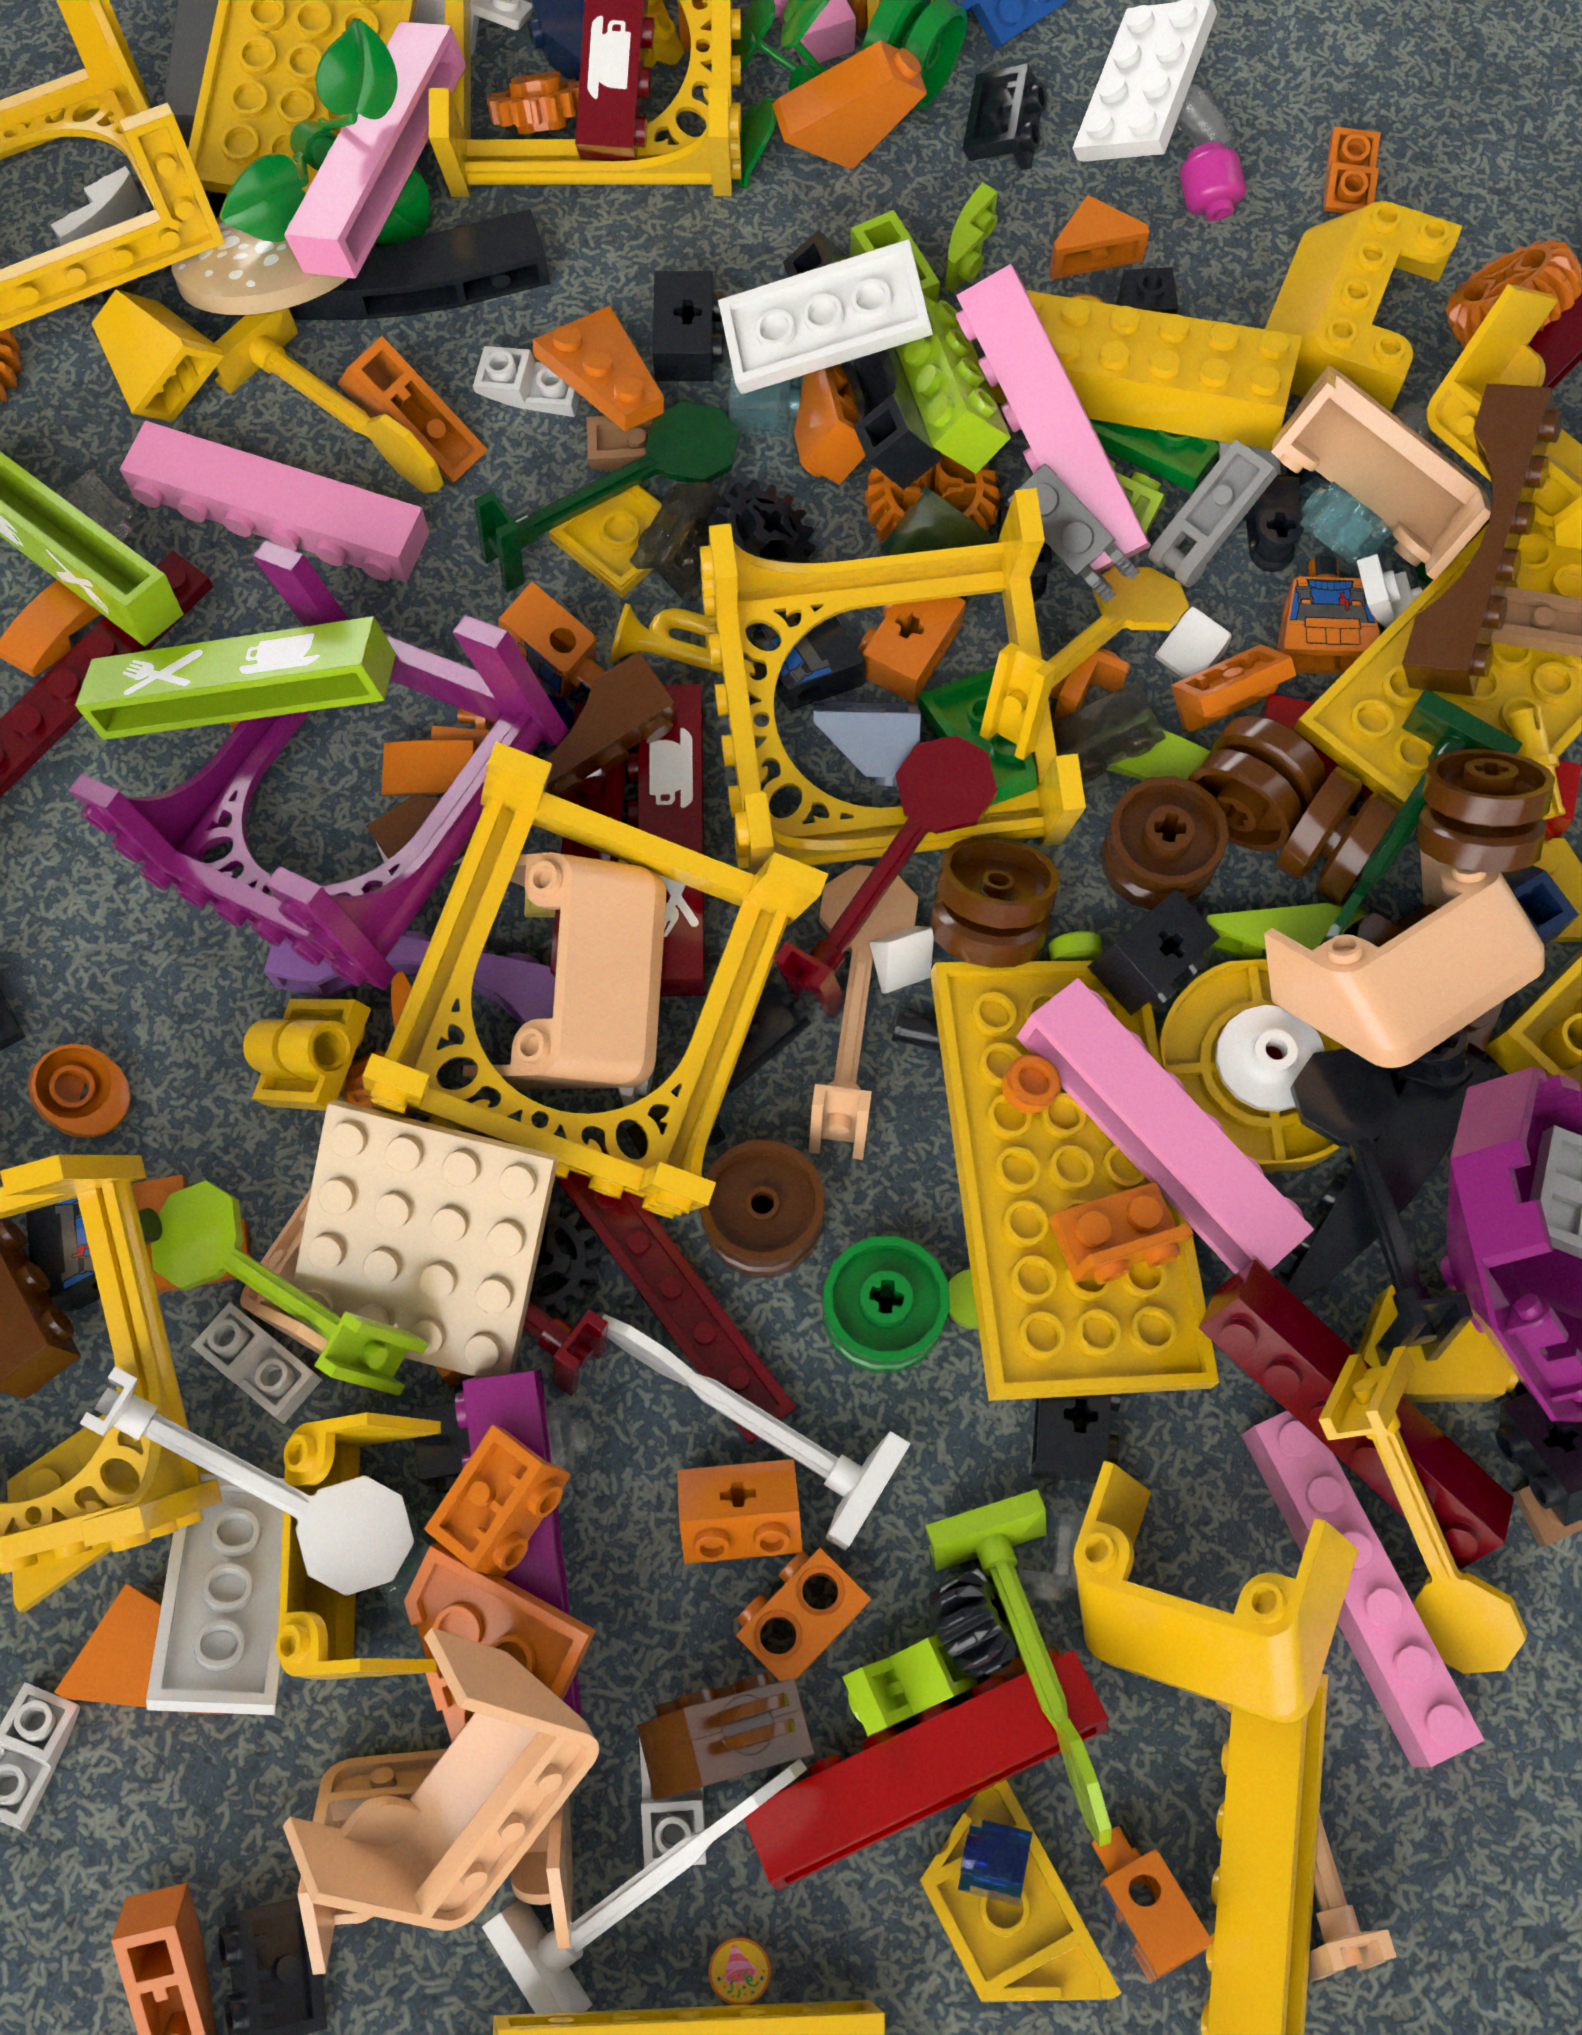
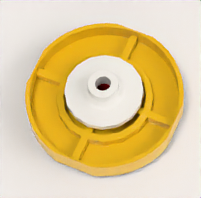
(1240, 1061)

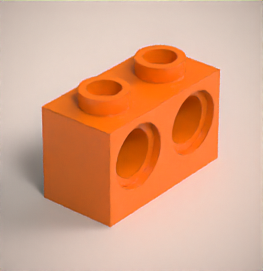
(813, 1627)

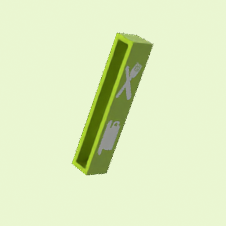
(84, 556)
(237, 678)

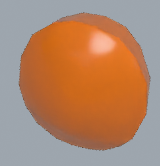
(58, 1083)

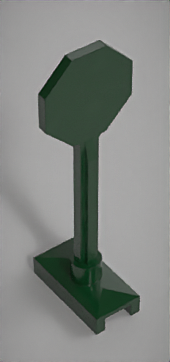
(683, 445)
(1447, 730)

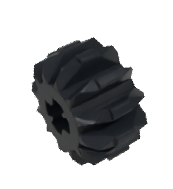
(972, 1624)

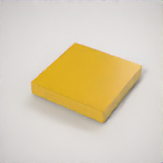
(608, 537)

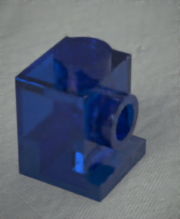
(995, 1861)

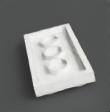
(1145, 80)
(825, 317)
(221, 1611)

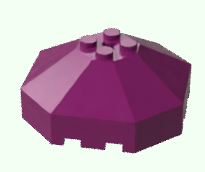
(1500, 1242)

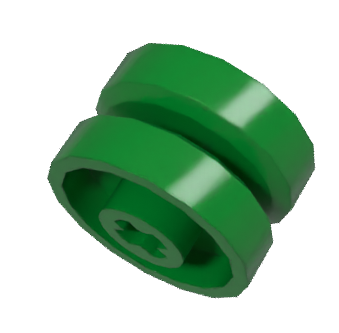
(926, 29)
(889, 1271)

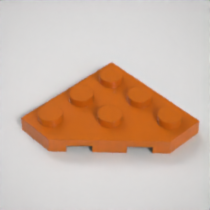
(497, 1615)

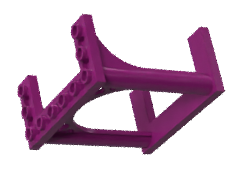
(339, 920)

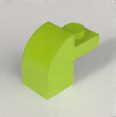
(904, 1685)

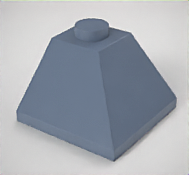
(871, 734)

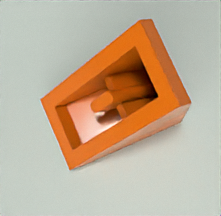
(1097, 240)

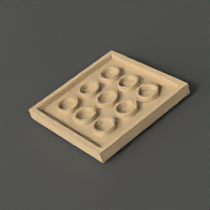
(426, 1233)

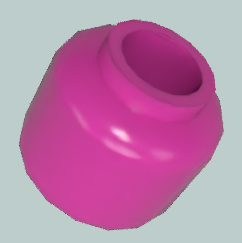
(1212, 181)

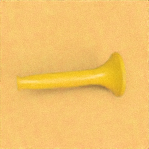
(635, 637)

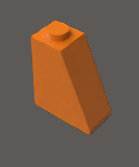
(851, 104)
(119, 1653)

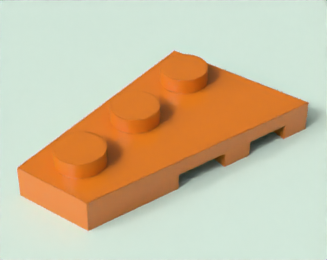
(602, 367)

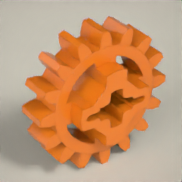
(535, 103)

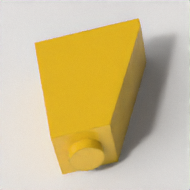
(153, 354)
(1464, 1372)

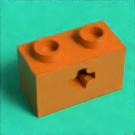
(911, 644)
(739, 1511)

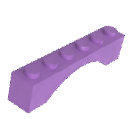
(512, 982)

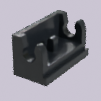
(773, 1027)

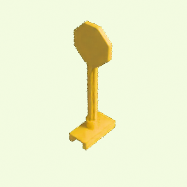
(259, 343)
(1025, 681)
(1466, 1618)

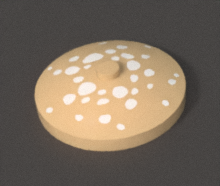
(247, 276)

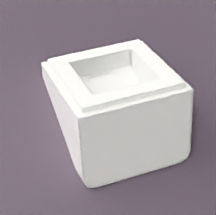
(1193, 644)
(903, 957)

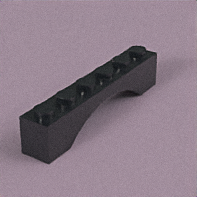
(886, 409)

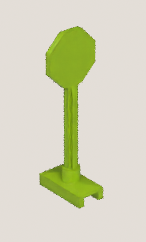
(204, 1242)
(989, 1536)

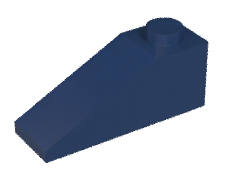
(559, 31)

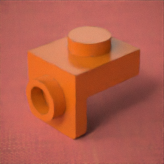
(1101, 669)

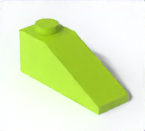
(1244, 931)

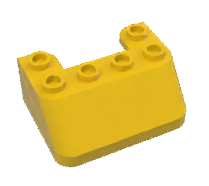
(1339, 286)

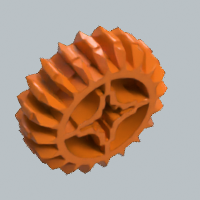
(1539, 267)
(968, 492)

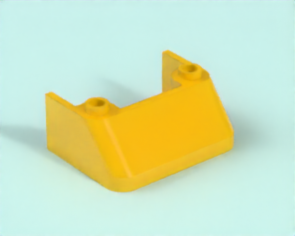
(1502, 356)
(314, 1619)
(1255, 1660)

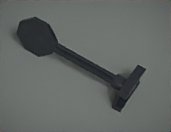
(1352, 1106)

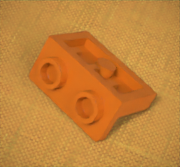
(1230, 685)
(1118, 1232)
(497, 1504)

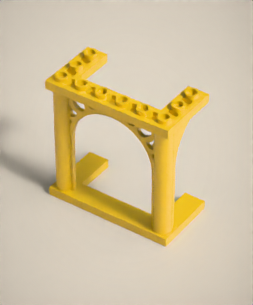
(150, 138)
(699, 160)
(753, 589)
(672, 1167)
(169, 1484)

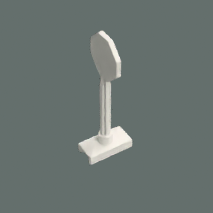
(855, 1483)
(347, 1532)
(533, 1953)

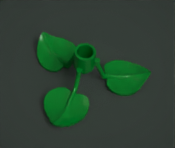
(351, 80)
(757, 120)

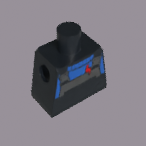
(818, 665)
(63, 1254)

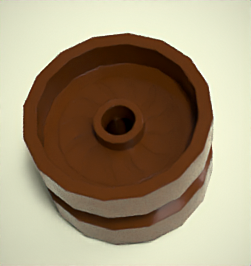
(1261, 780)
(1485, 810)
(1337, 834)
(1162, 840)
(994, 901)
(794, 1196)

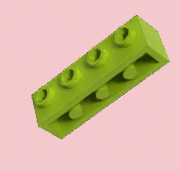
(953, 391)

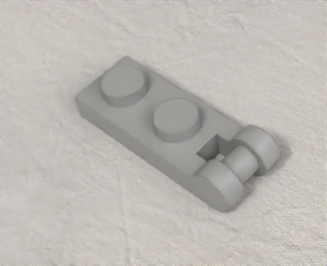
(1213, 512)

